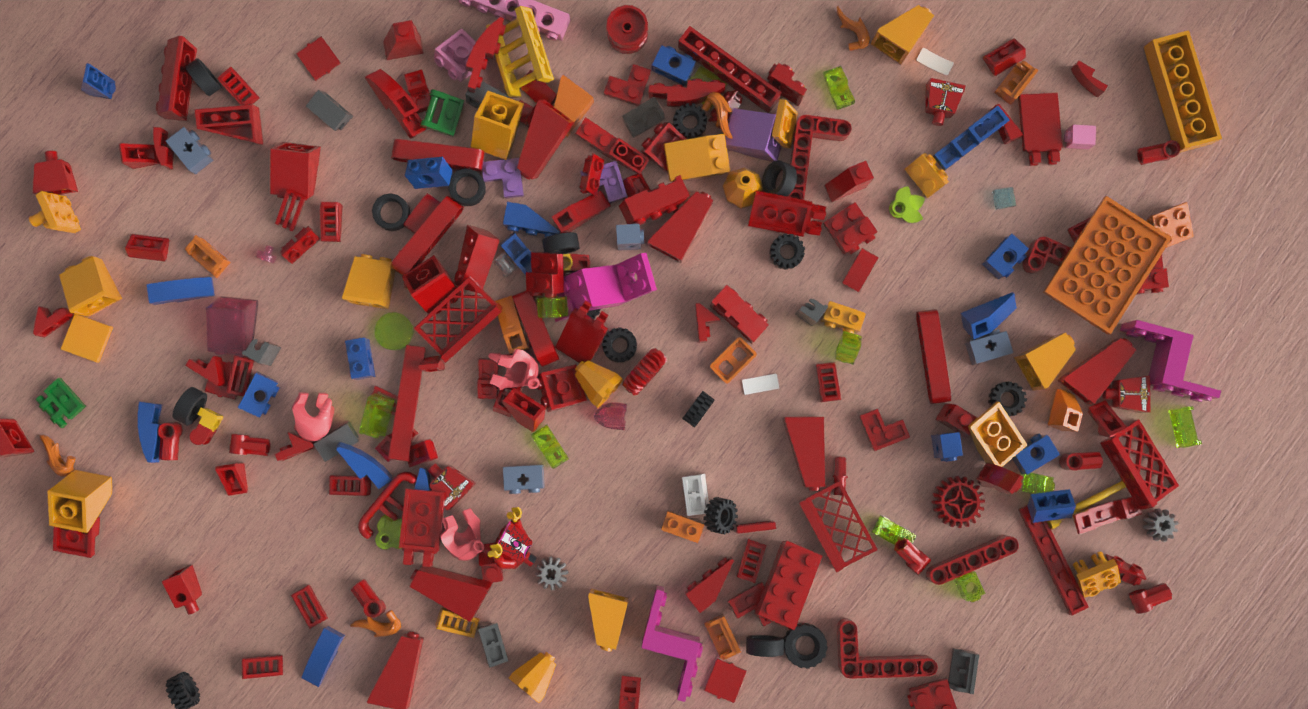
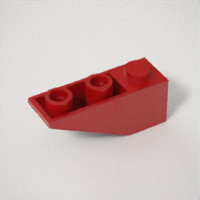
(580, 212)
(707, 589)

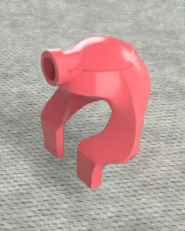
(520, 370)
(311, 427)
(462, 545)

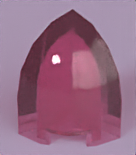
(612, 415)

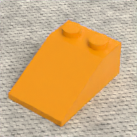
(697, 157)
(996, 436)

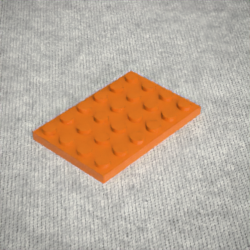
(1107, 265)

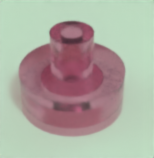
(266, 255)

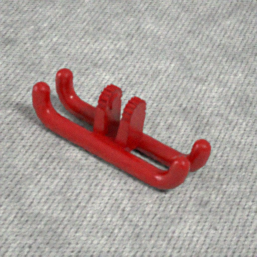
(378, 504)

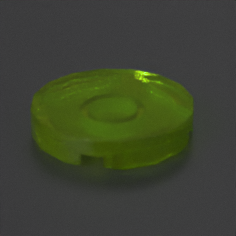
(394, 331)

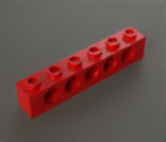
(729, 69)

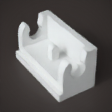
(695, 494)

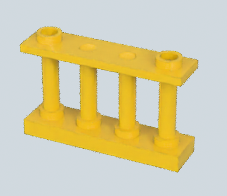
(536, 53)

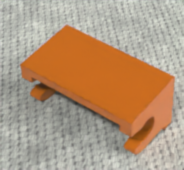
(1016, 81)
(207, 256)
(722, 637)

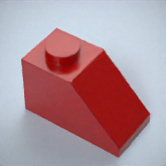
(524, 409)

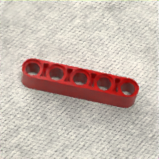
(455, 156)
(427, 236)
(933, 356)
(981, 559)

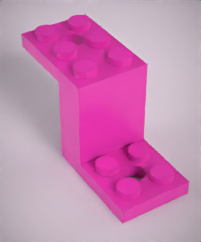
(608, 284)
(1169, 360)
(672, 644)

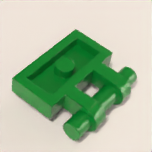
(64, 398)

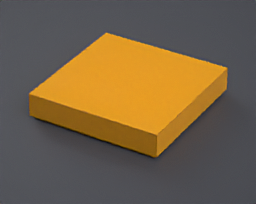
(784, 124)
(86, 338)

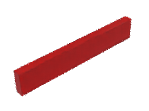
(407, 404)
(1055, 563)

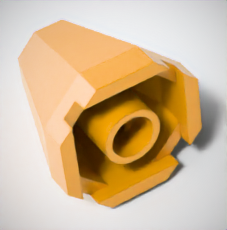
(741, 187)
(597, 382)
(534, 675)

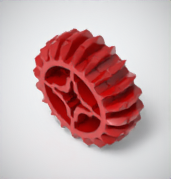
(644, 371)
(958, 509)

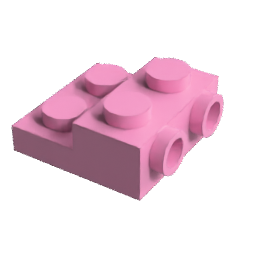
(454, 55)

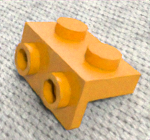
(927, 174)
(843, 317)

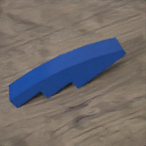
(971, 138)

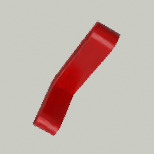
(806, 135)
(877, 661)

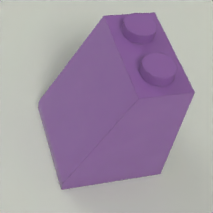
(753, 134)

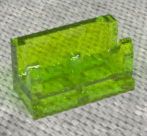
(376, 415)
(1184, 427)

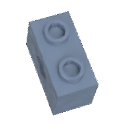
(181, 144)
(629, 237)
(1000, 347)
(512, 474)

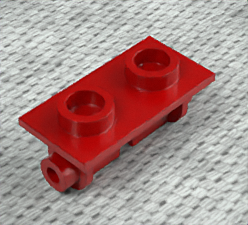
(733, 101)
(593, 167)
(294, 250)
(1132, 573)

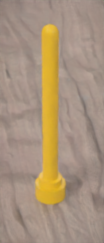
(1090, 501)

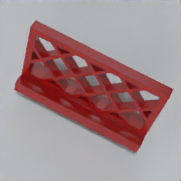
(469, 331)
(1130, 472)
(821, 529)

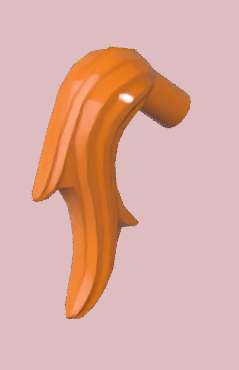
(858, 28)
(722, 110)
(55, 460)
(380, 628)

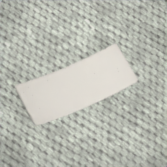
(934, 61)
(760, 384)

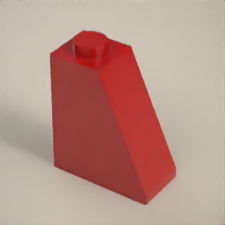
(402, 41)
(849, 181)

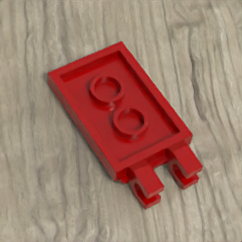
(1040, 126)
(786, 214)
(582, 334)
(421, 525)

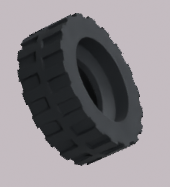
(818, 653)

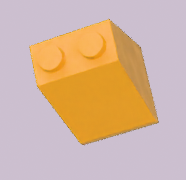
(902, 33)
(496, 124)
(370, 282)
(88, 287)
(1045, 360)
(78, 500)
(607, 617)

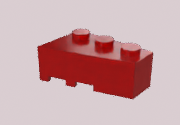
(233, 121)
(654, 202)
(476, 256)
(739, 314)

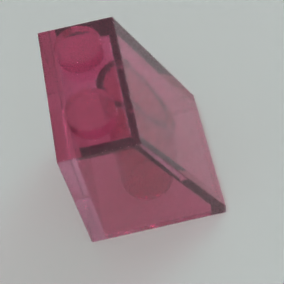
(231, 325)

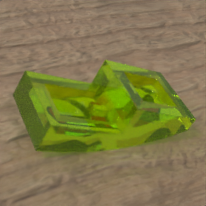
(838, 87)
(550, 446)
(891, 531)

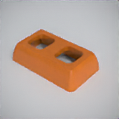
(737, 365)

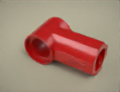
(1157, 152)
(169, 443)
(248, 445)
(1082, 461)
(914, 558)
(366, 597)
(1145, 599)

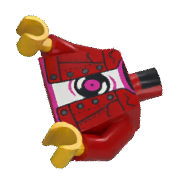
(512, 544)

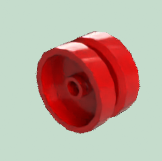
(627, 29)

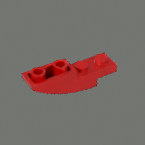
(486, 46)
(695, 92)
(398, 101)
(612, 147)
(999, 478)

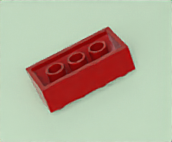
(176, 80)

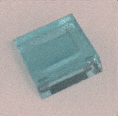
(1004, 198)

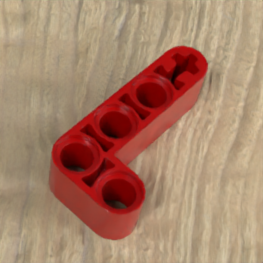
(1047, 254)
(535, 328)

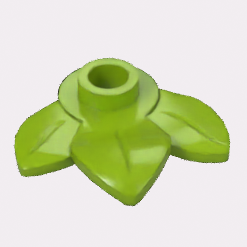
(909, 206)
(391, 529)

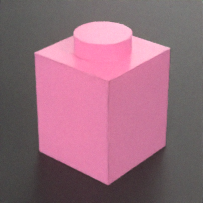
(1080, 137)

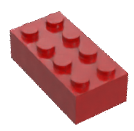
(788, 585)

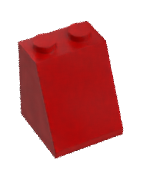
(293, 168)
(430, 284)
(13, 440)

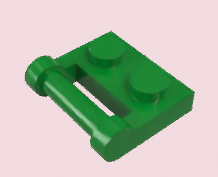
(448, 116)

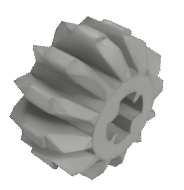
(1163, 517)
(549, 580)

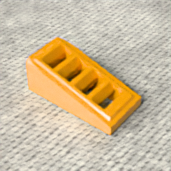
(447, 627)

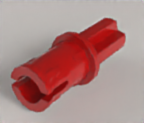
(840, 474)

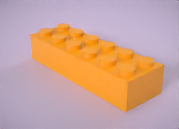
(1182, 91)

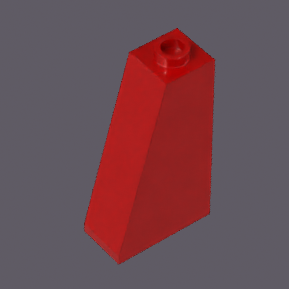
(543, 138)
(680, 230)
(1096, 373)
(808, 447)
(451, 590)
(398, 677)

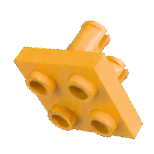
(55, 213)
(1098, 578)

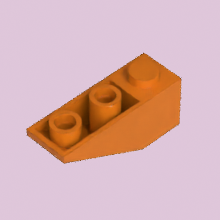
(511, 326)

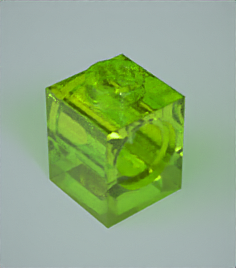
(552, 307)
(848, 347)
(1038, 483)
(977, 591)

